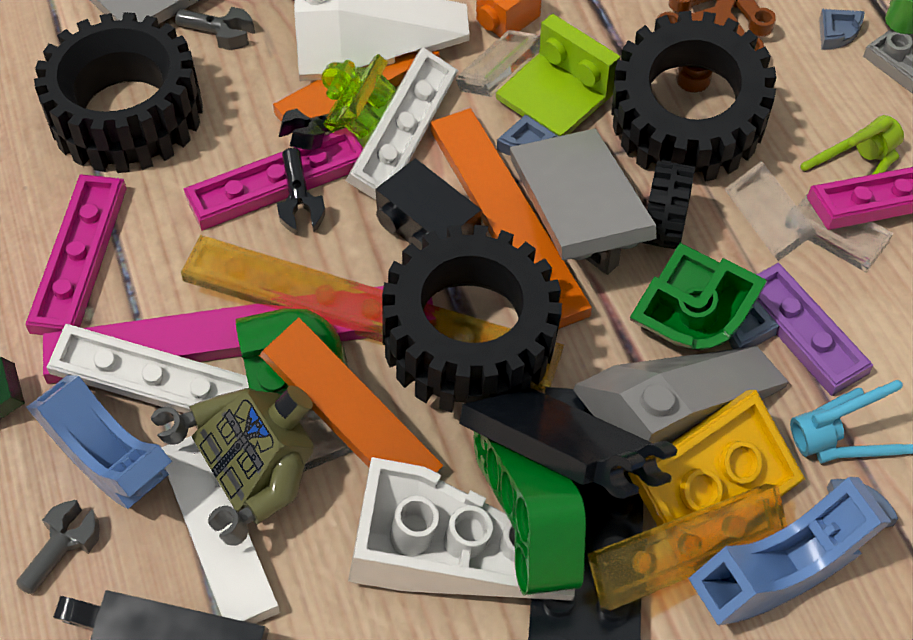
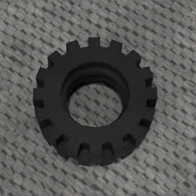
(670, 202)

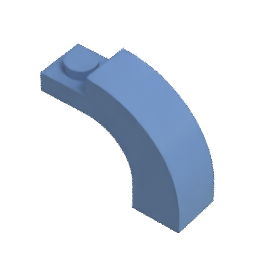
(98, 443)
(769, 572)

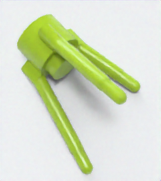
(872, 142)

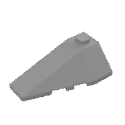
(676, 393)

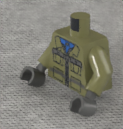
(252, 449)

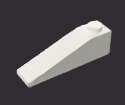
(363, 28)
(433, 537)

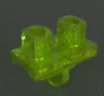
(351, 90)

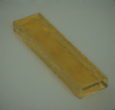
(683, 545)

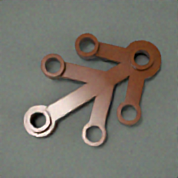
(698, 79)

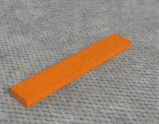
(502, 201)

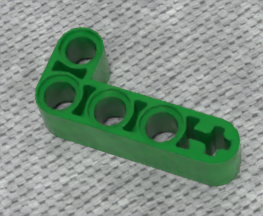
(545, 517)

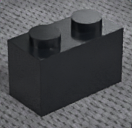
(422, 202)

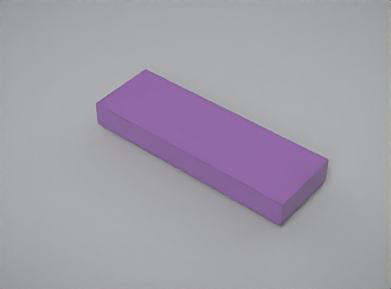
(811, 332)

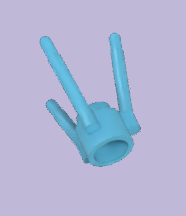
(822, 428)

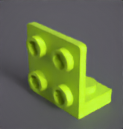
(564, 80)

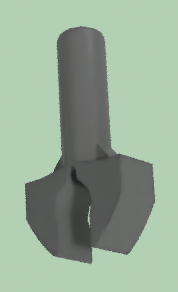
(229, 29)
(60, 542)

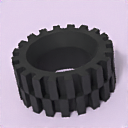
(113, 55)
(681, 140)
(464, 369)

